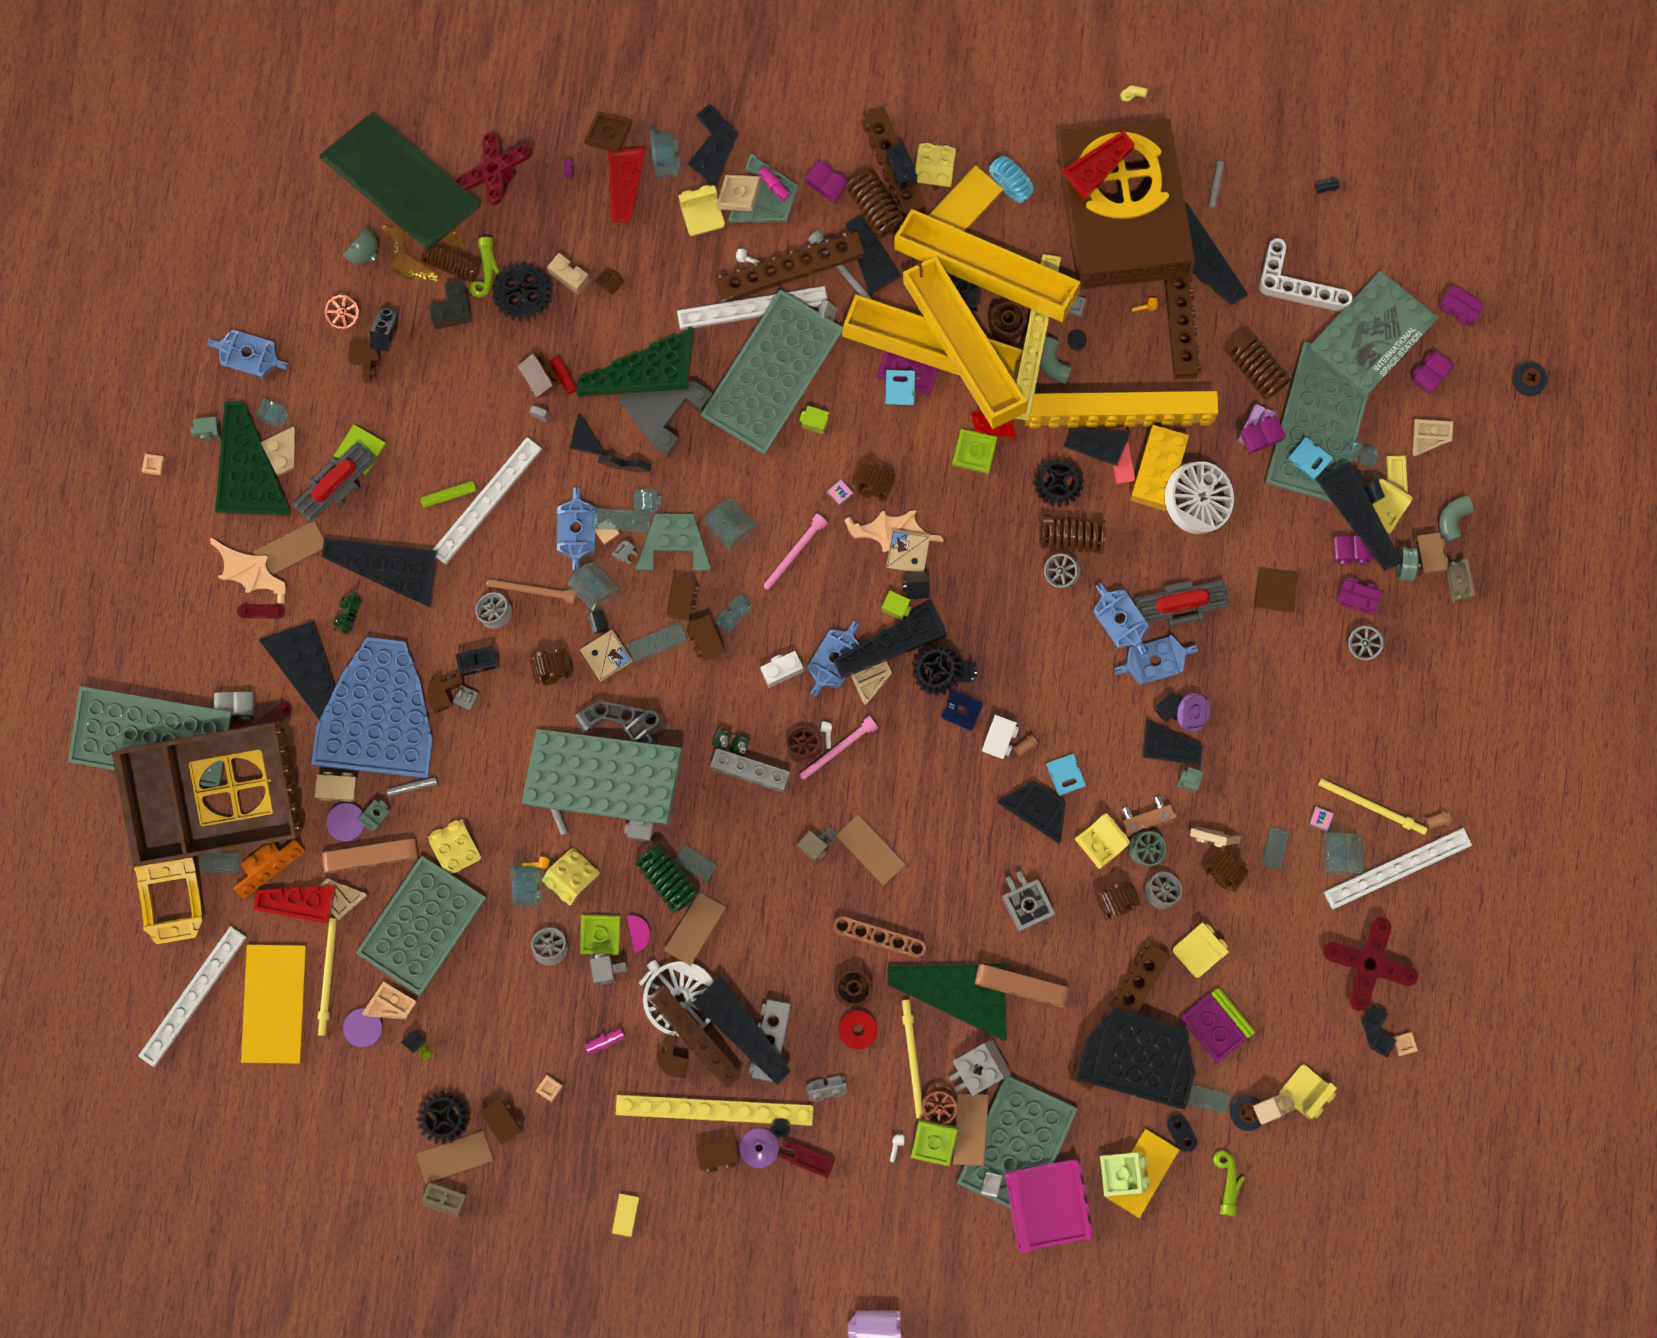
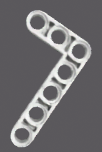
(1297, 285)

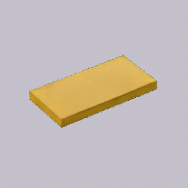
(967, 200)
(1159, 1158)

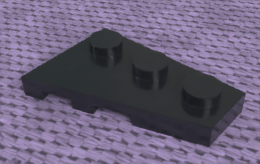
(713, 155)
(1098, 444)
(1170, 747)

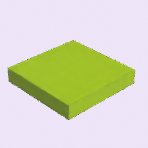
(367, 440)
(974, 451)
(600, 935)
(934, 1142)

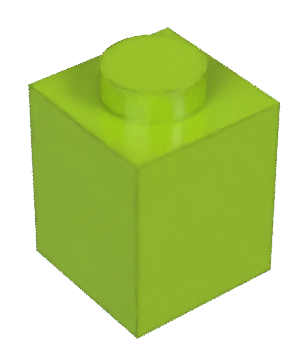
(814, 419)
(896, 605)

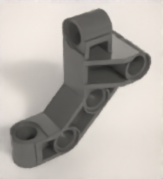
(638, 727)

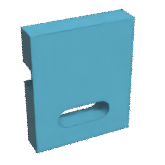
(900, 392)
(1306, 455)
(1065, 770)

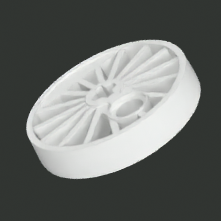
(1199, 497)
(694, 973)

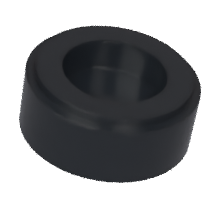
(1077, 341)
(780, 1127)

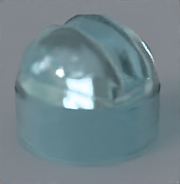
(831, 836)

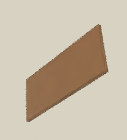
(292, 547)
(870, 850)
(694, 929)
(972, 1127)
(454, 1157)

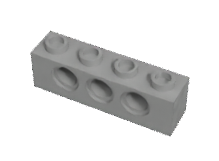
(750, 770)
(781, 1011)

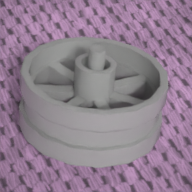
(1062, 570)
(493, 611)
(1366, 642)
(1163, 890)
(549, 946)

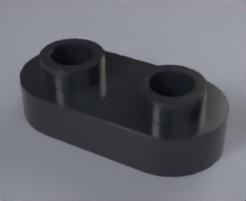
(1182, 1133)

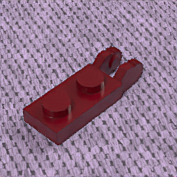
(809, 1160)

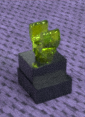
(414, 1043)

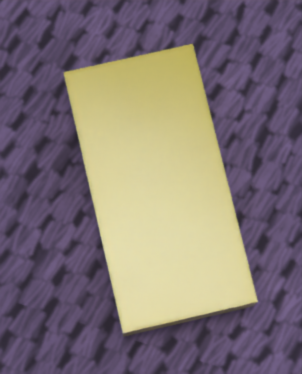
(1397, 472)
(625, 1215)

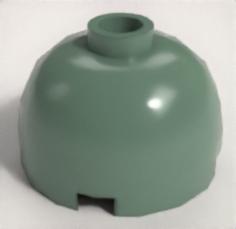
(362, 248)

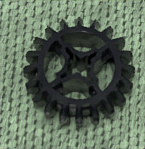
(1063, 488)
(935, 677)
(448, 1110)

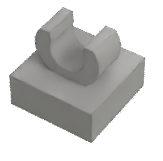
(827, 309)
(623, 550)
(465, 698)

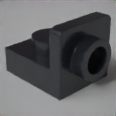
(969, 674)

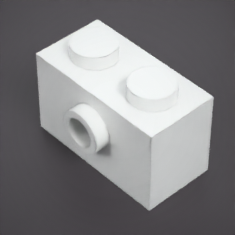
(781, 669)
(999, 737)

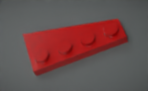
(1095, 166)
(304, 903)

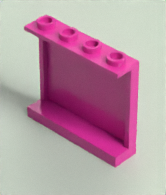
(1048, 1205)

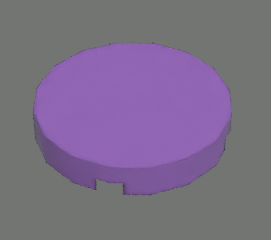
(1193, 712)
(343, 822)
(362, 1030)

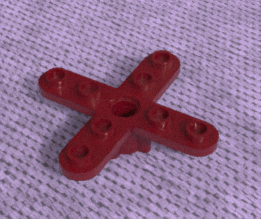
(497, 168)
(1382, 967)

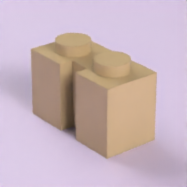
(562, 270)
(336, 788)
(1274, 1107)

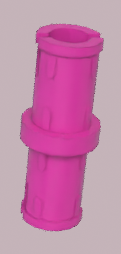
(774, 183)
(605, 1041)

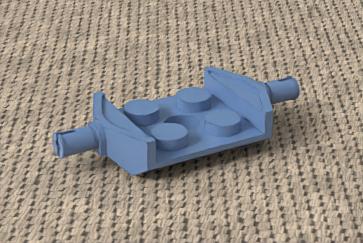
(259, 363)
(575, 544)
(1134, 627)
(1167, 650)
(821, 667)

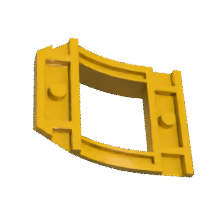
(166, 871)

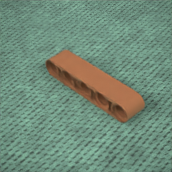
(369, 856)
(887, 944)
(1022, 986)

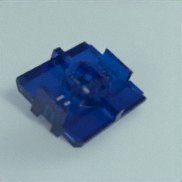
(971, 705)

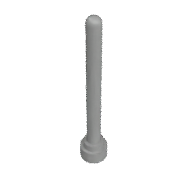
(817, 237)

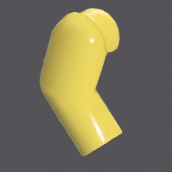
(1132, 91)

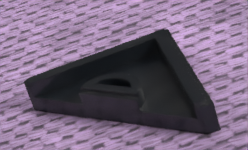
(583, 439)

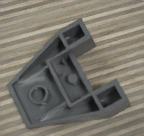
(656, 410)

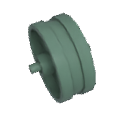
(1409, 564)
(1147, 848)

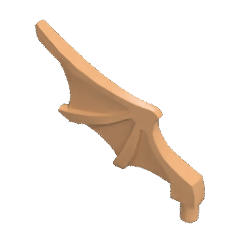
(882, 528)
(249, 571)

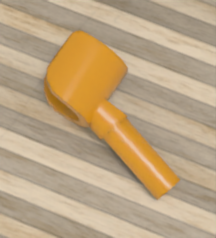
(1151, 305)
(543, 863)

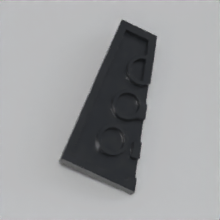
(876, 265)

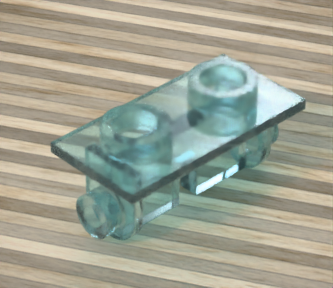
(1367, 455)
(739, 607)

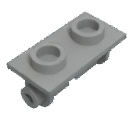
(835, 1088)

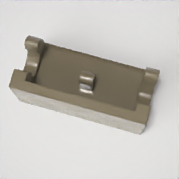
(1460, 581)
(443, 1200)

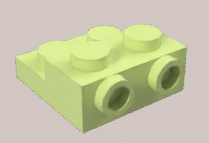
(1124, 1174)

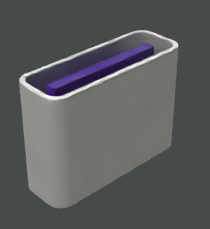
(991, 1184)

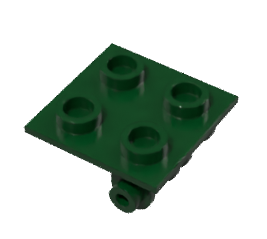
(346, 603)

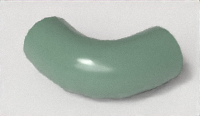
(1050, 363)
(1451, 515)

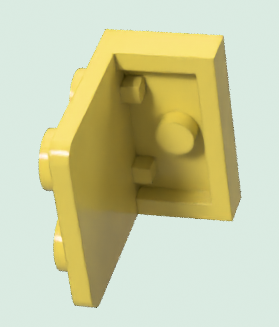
(935, 164)
(701, 210)
(1392, 506)
(1103, 840)
(454, 847)
(570, 876)
(1200, 950)
(1309, 1092)

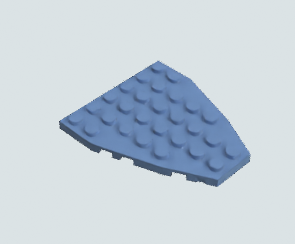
(376, 715)

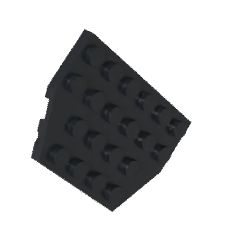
(1138, 1058)

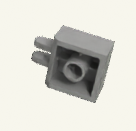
(1016, 901)
(970, 1068)

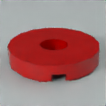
(858, 1018)

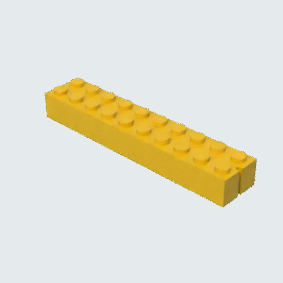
(988, 265)
(910, 336)
(965, 343)
(1123, 408)

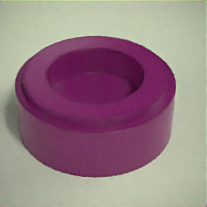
(569, 168)

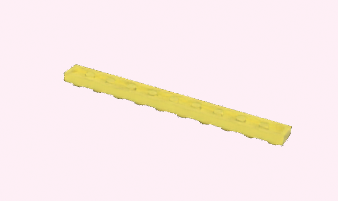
(1034, 346)
(713, 1110)

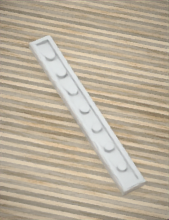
(743, 309)
(487, 500)
(1397, 868)
(192, 996)

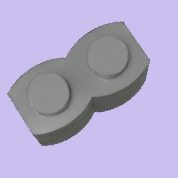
(240, 703)

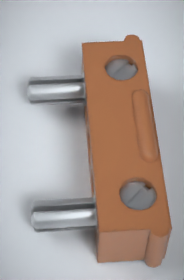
(1148, 820)

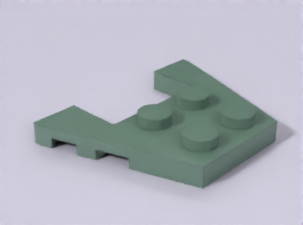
(768, 205)
(673, 534)

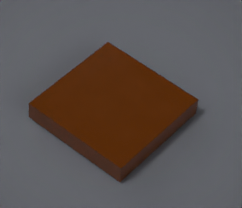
(608, 132)
(1276, 590)

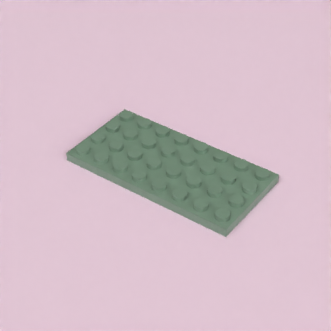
(772, 372)
(1326, 413)
(121, 720)
(602, 776)

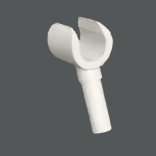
(741, 256)
(827, 727)
(652, 966)
(898, 1140)

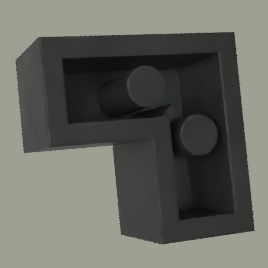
(454, 311)

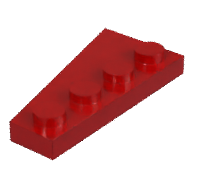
(624, 181)

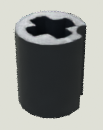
(597, 621)

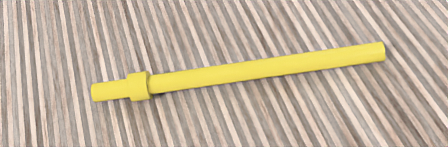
(1406, 822)
(323, 1014)
(908, 1020)

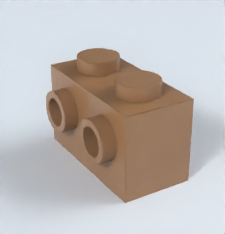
(1431, 554)

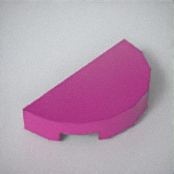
(639, 932)

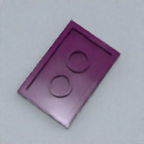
(924, 374)
(1213, 1028)

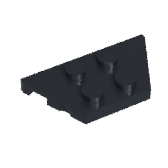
(1037, 808)

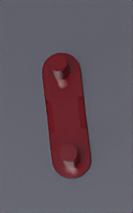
(261, 611)
(277, 713)

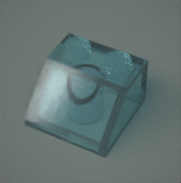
(663, 154)
(729, 523)
(593, 585)
(1342, 853)
(525, 886)

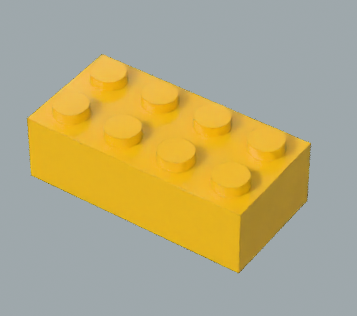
(1160, 459)

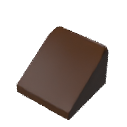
(609, 281)

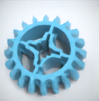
(1011, 179)

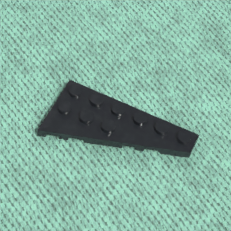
(1211, 265)
(394, 567)
(304, 663)

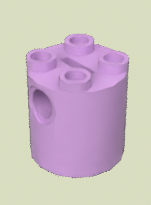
(875, 1324)

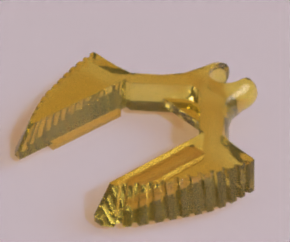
(407, 266)

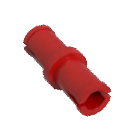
(564, 375)

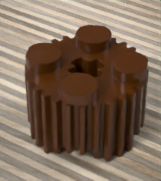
(1003, 312)
(873, 481)
(550, 666)
(1226, 870)
(1117, 900)
(863, 983)

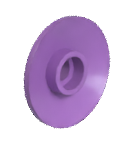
(767, 1155)

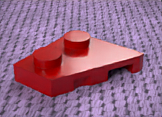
(982, 426)

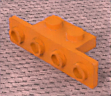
(266, 864)

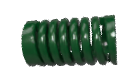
(658, 880)

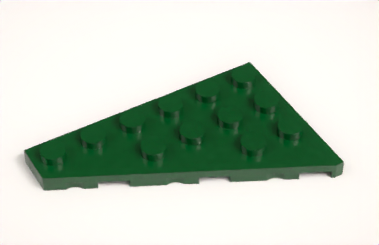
(657, 368)
(245, 475)
(955, 993)

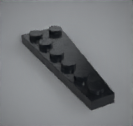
(1353, 503)
(905, 636)
(731, 1017)

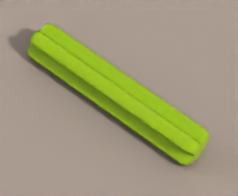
(448, 494)
(1233, 1012)

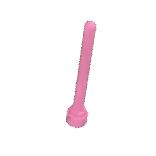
(817, 523)
(867, 726)

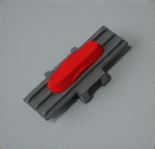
(334, 482)
(1180, 597)

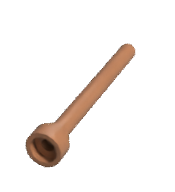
(567, 595)

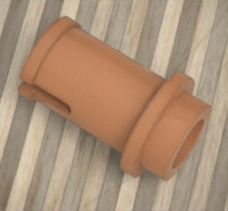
(1024, 746)
(1438, 820)

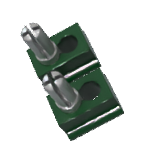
(724, 736)

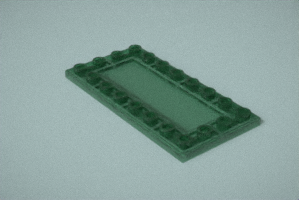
(400, 181)

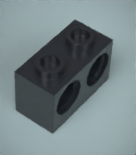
(901, 166)
(384, 329)
(477, 661)

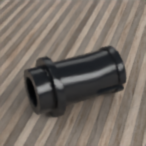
(1327, 185)

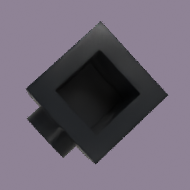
(917, 585)
(1168, 707)

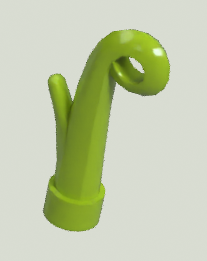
(485, 245)
(1232, 1185)

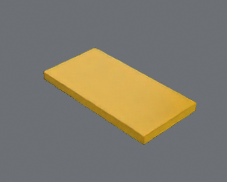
(274, 1004)

